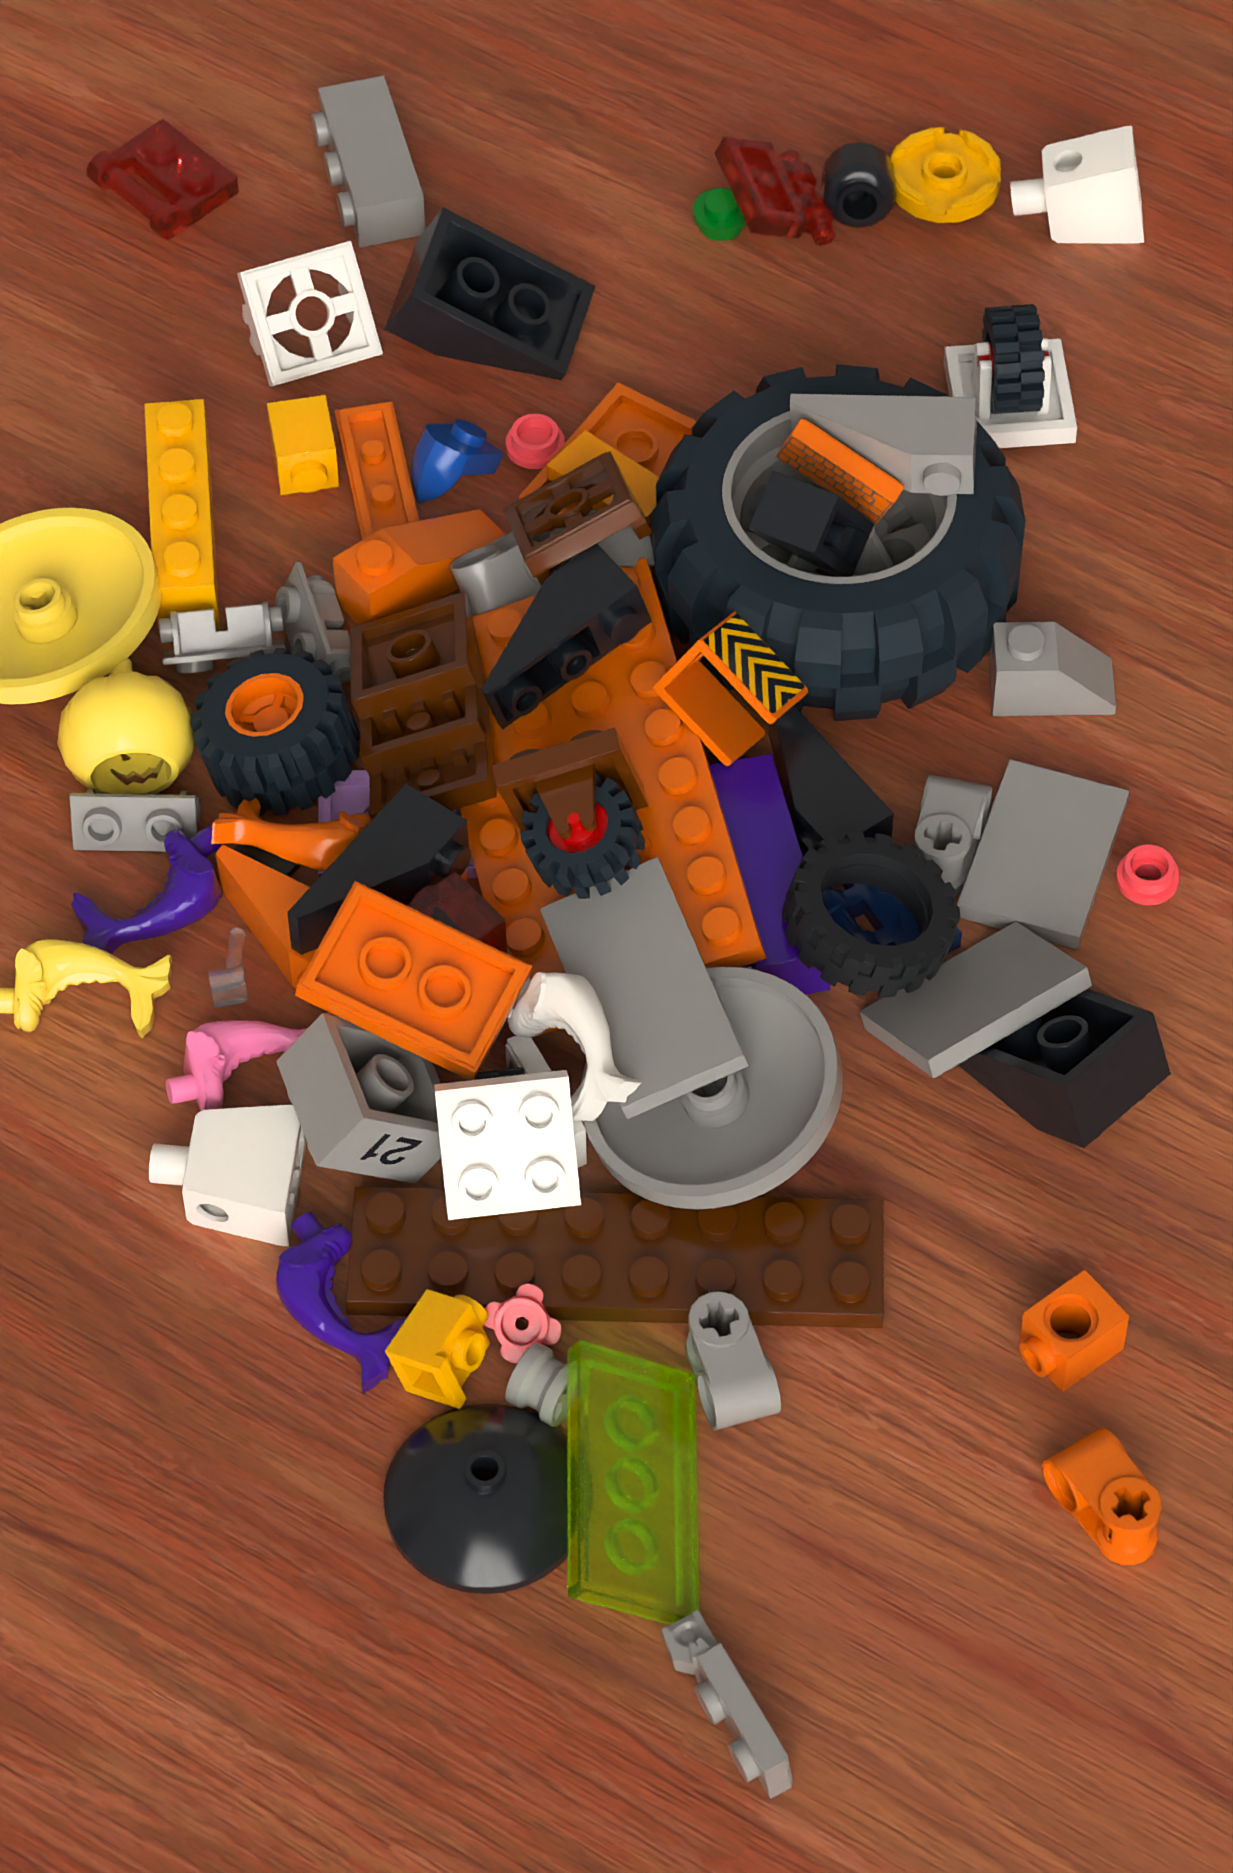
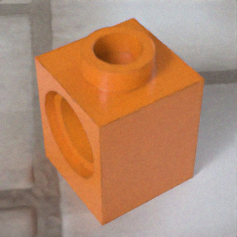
(1076, 1307)

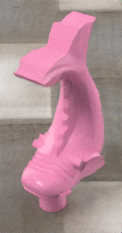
(219, 1048)

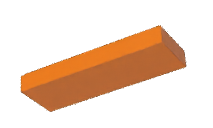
(375, 467)

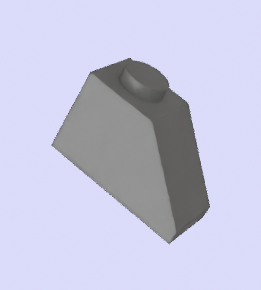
(1047, 672)

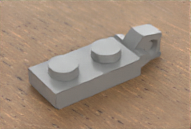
(727, 1698)

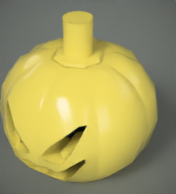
(127, 717)

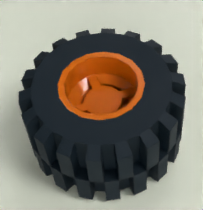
(275, 731)

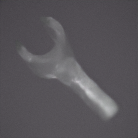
(228, 983)

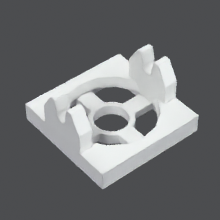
(277, 361)

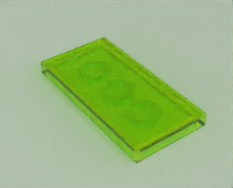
(632, 1484)

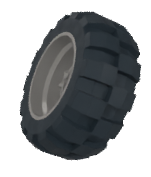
(916, 597)

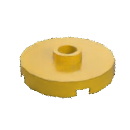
(945, 175)

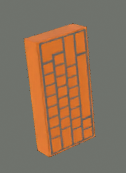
(839, 470)

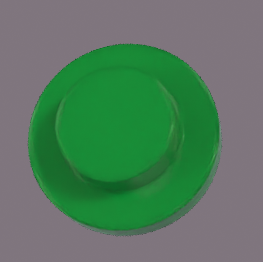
(718, 214)

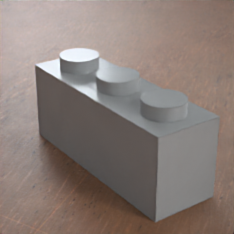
(369, 162)

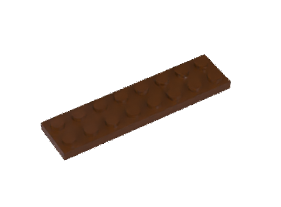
(624, 1257)

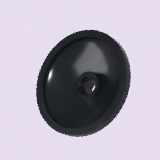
(474, 1530)

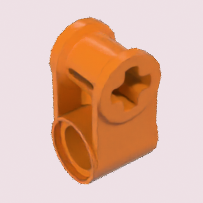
(1106, 1496)

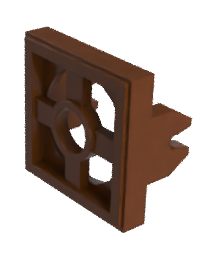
(586, 484)

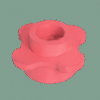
(525, 1304)

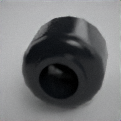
(859, 184)

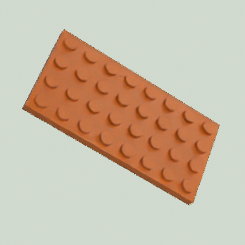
(683, 811)

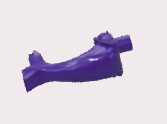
(185, 898)
(305, 1292)

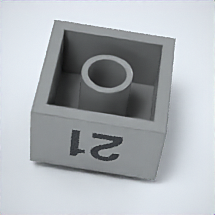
(362, 1101)

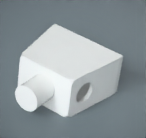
(1087, 189)
(238, 1171)

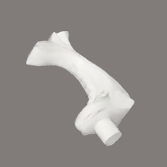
(573, 1005)

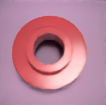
(1150, 862)

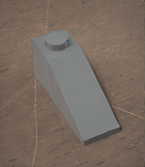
(915, 439)

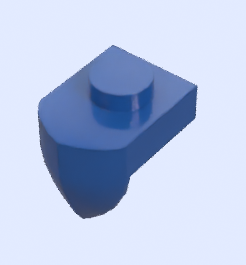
(447, 454)

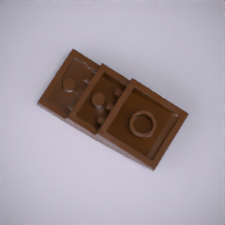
(423, 705)

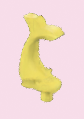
(55, 964)

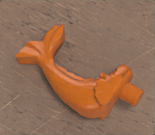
(304, 844)

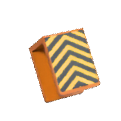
(709, 706)

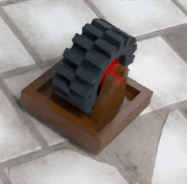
(576, 810)

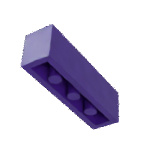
(767, 859)

